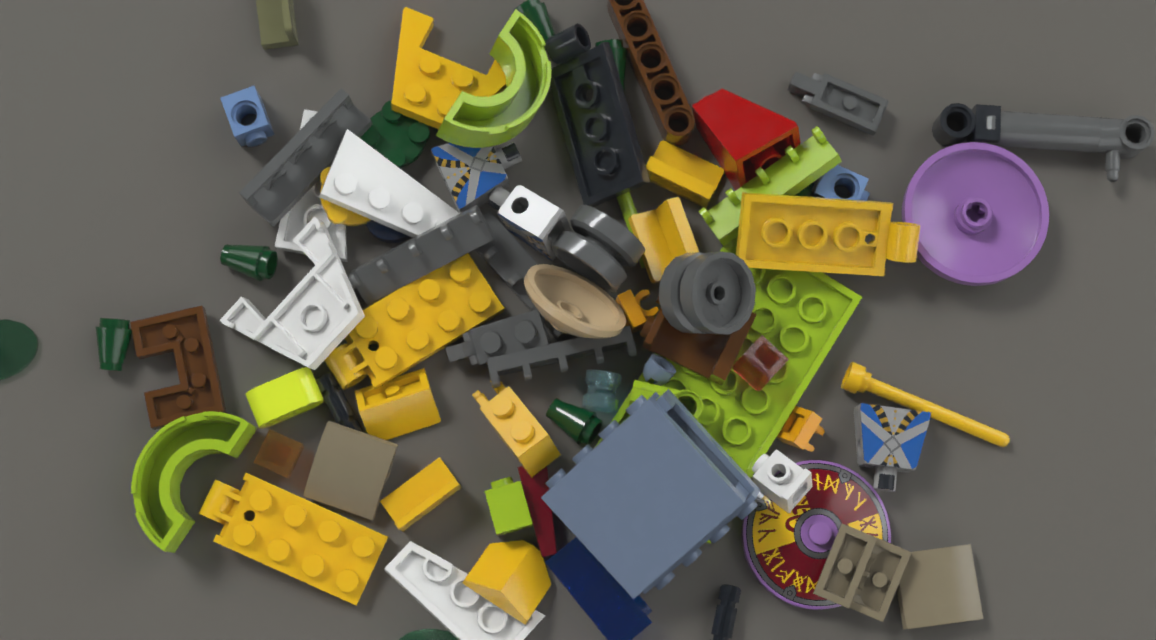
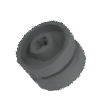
(598, 248)
(707, 293)

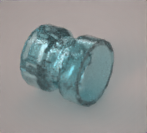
(601, 391)

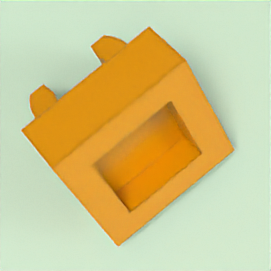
(634, 313)
(800, 428)

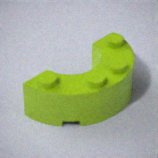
(501, 117)
(163, 466)

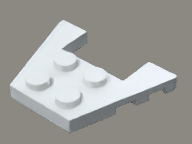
(313, 314)

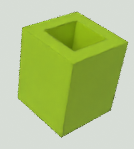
(508, 506)

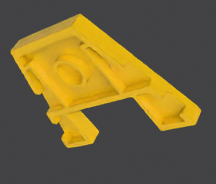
(429, 83)

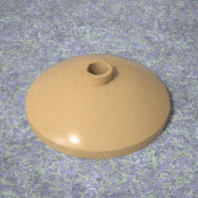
(573, 303)

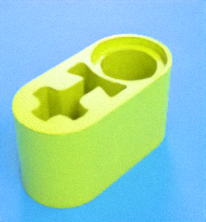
(284, 397)

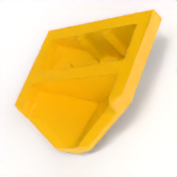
(511, 577)

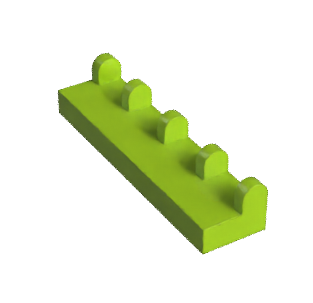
(784, 177)

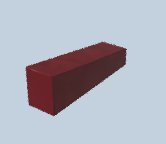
(540, 512)

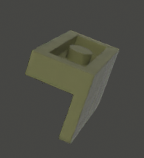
(277, 23)

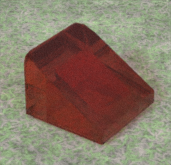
(760, 363)

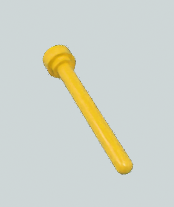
(860, 380)

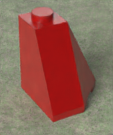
(743, 134)

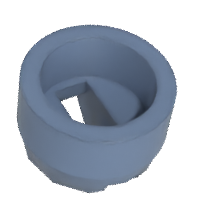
(658, 369)

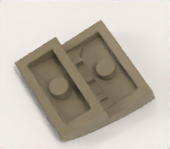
(350, 470)
(862, 572)
(939, 588)

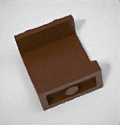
(701, 353)

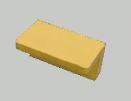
(684, 173)
(664, 235)
(398, 406)
(420, 494)

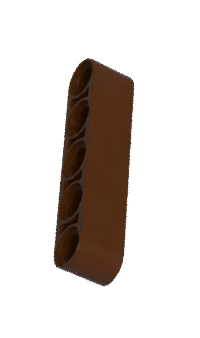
(655, 78)

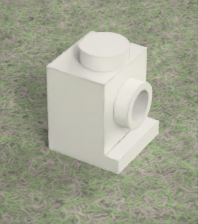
(785, 490)

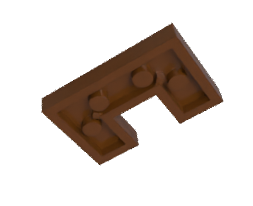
(190, 339)

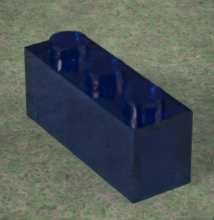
(599, 593)

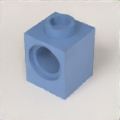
(244, 103)
(841, 176)

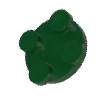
(396, 136)

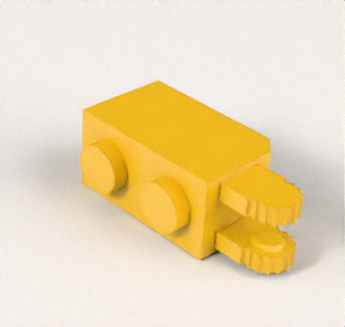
(518, 429)

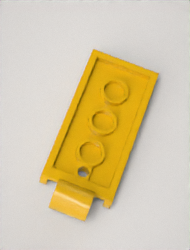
(822, 234)
(415, 324)
(295, 536)

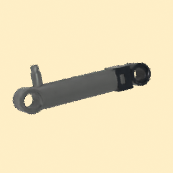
(1047, 132)

